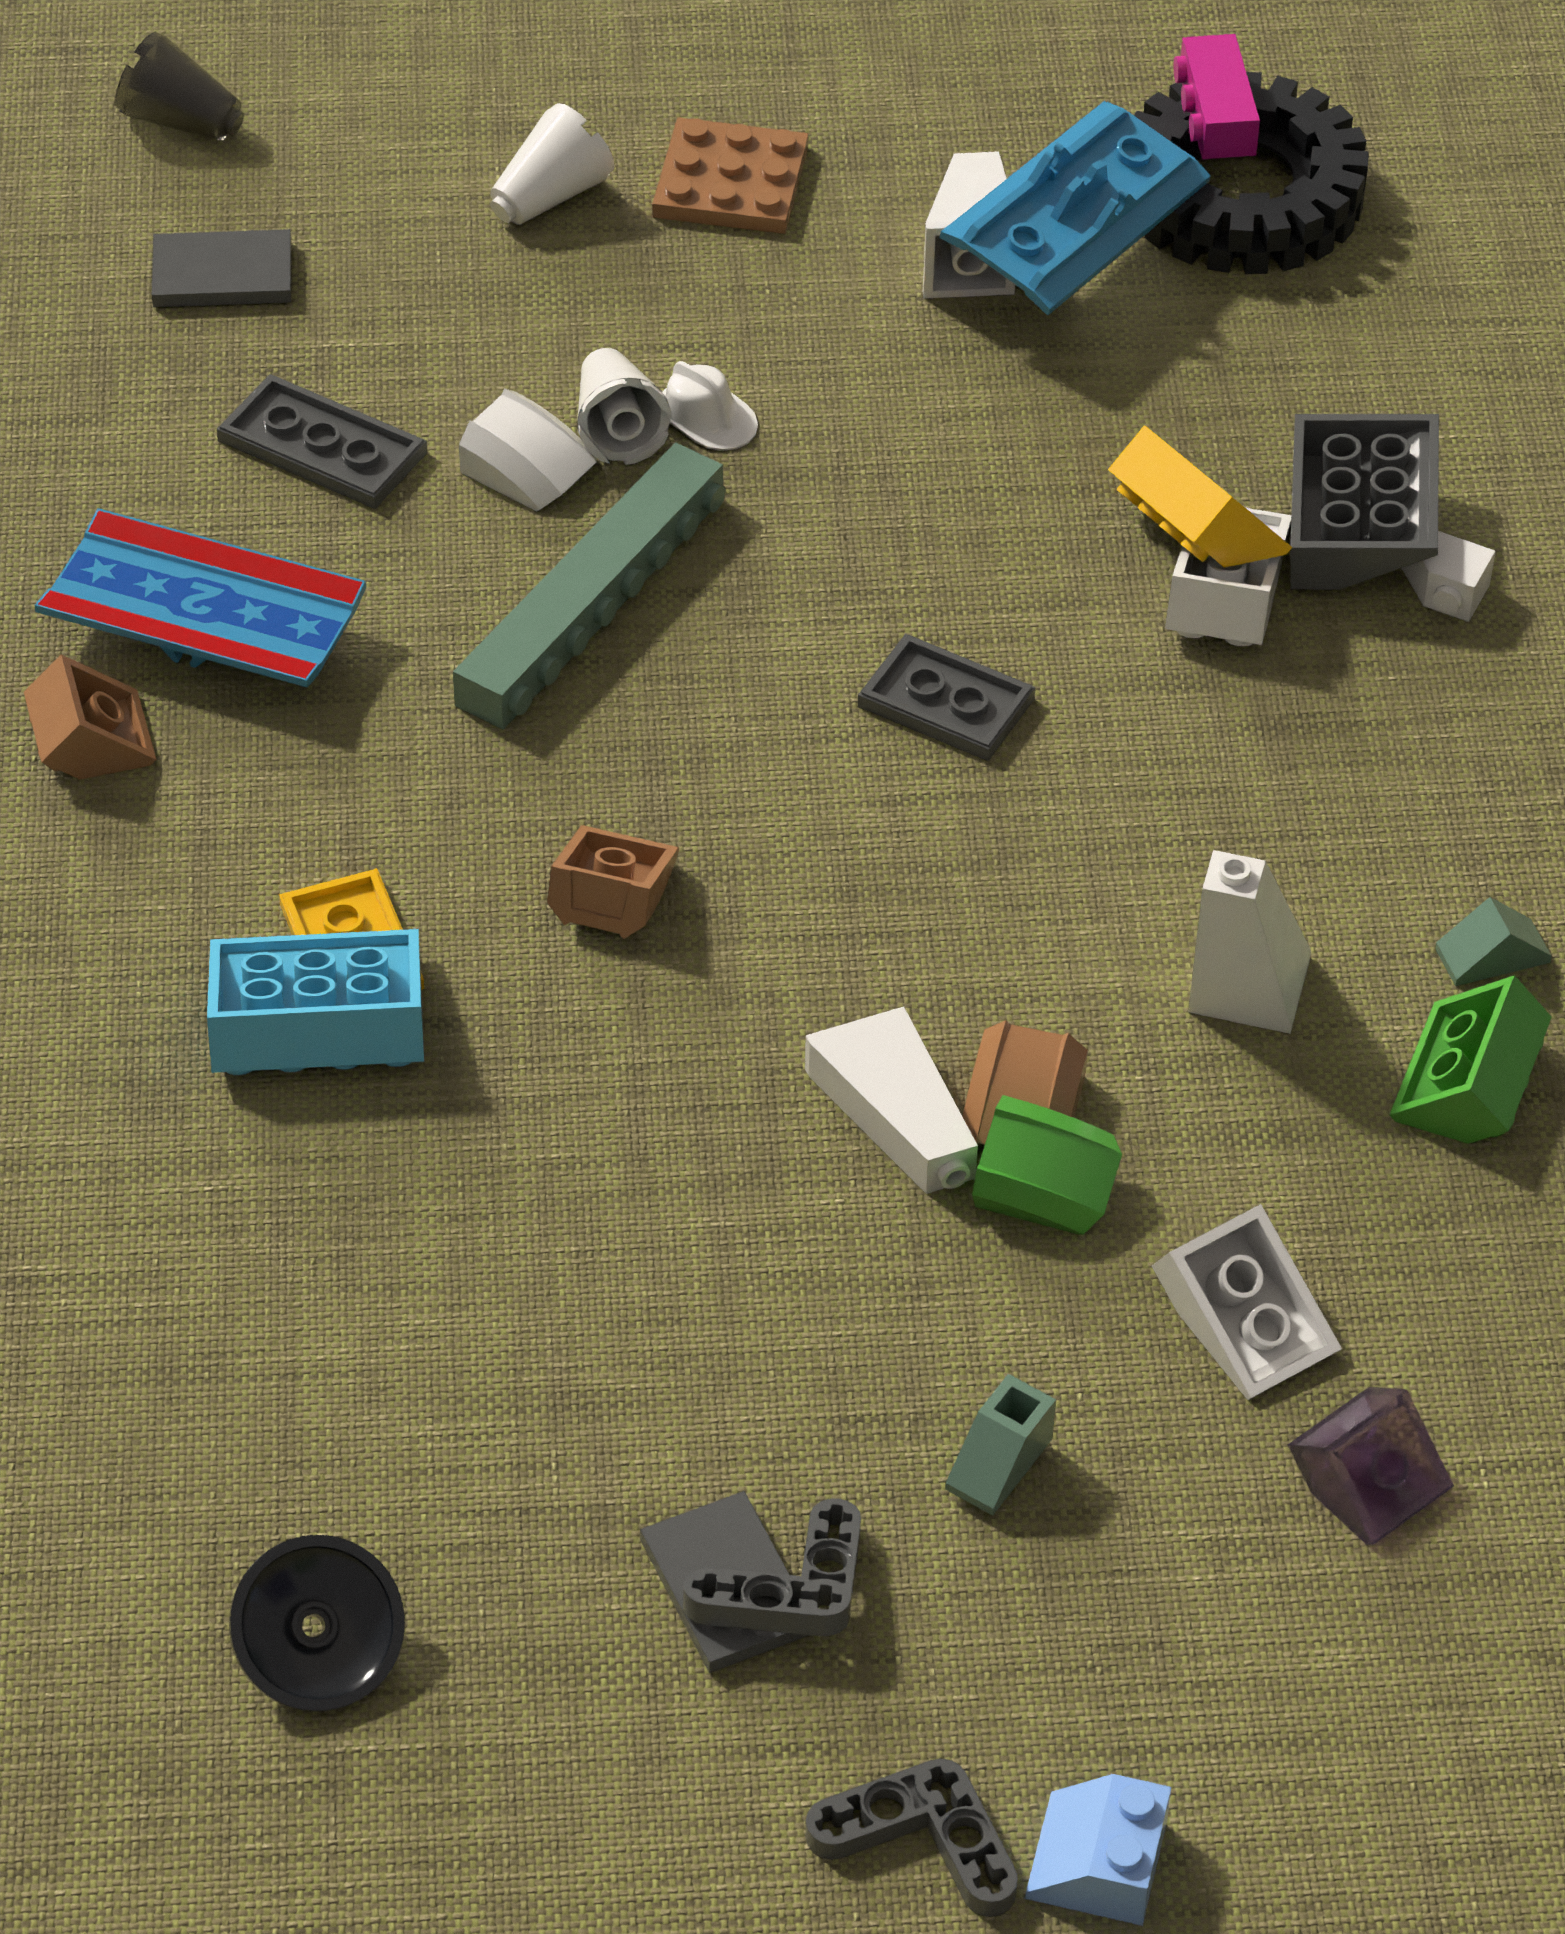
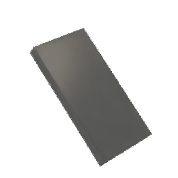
(322, 441)

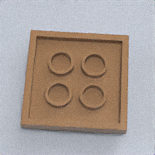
(730, 175)

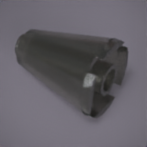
(176, 92)

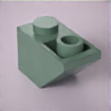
(1002, 1444)

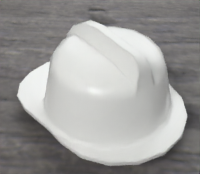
(707, 408)

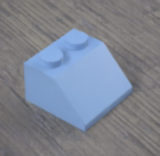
(1101, 1847)

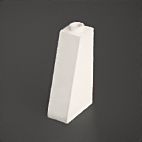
(896, 1096)

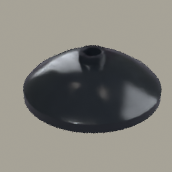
(358, 1617)

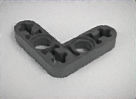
(809, 1589)
(921, 1810)

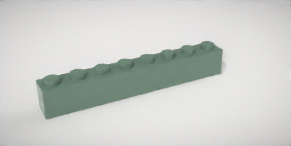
(588, 586)

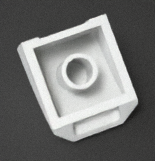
(523, 451)

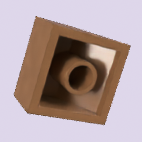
(87, 721)

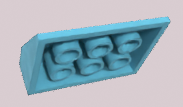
(315, 1001)

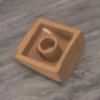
(609, 880)
(1025, 1066)

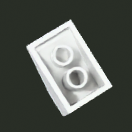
(1247, 1302)

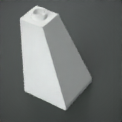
(946, 267)
(1247, 947)

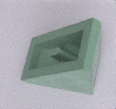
(1491, 944)

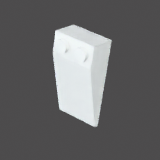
(1226, 601)

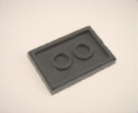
(221, 268)
(946, 697)
(725, 1537)

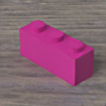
(1217, 96)

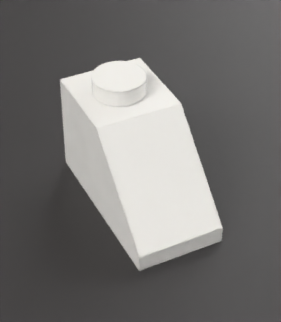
(1454, 578)

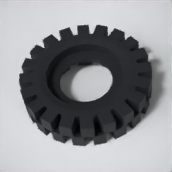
(1311, 214)

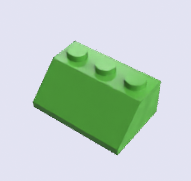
(1473, 1062)

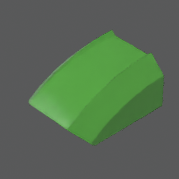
(1045, 1167)

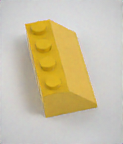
(1191, 504)

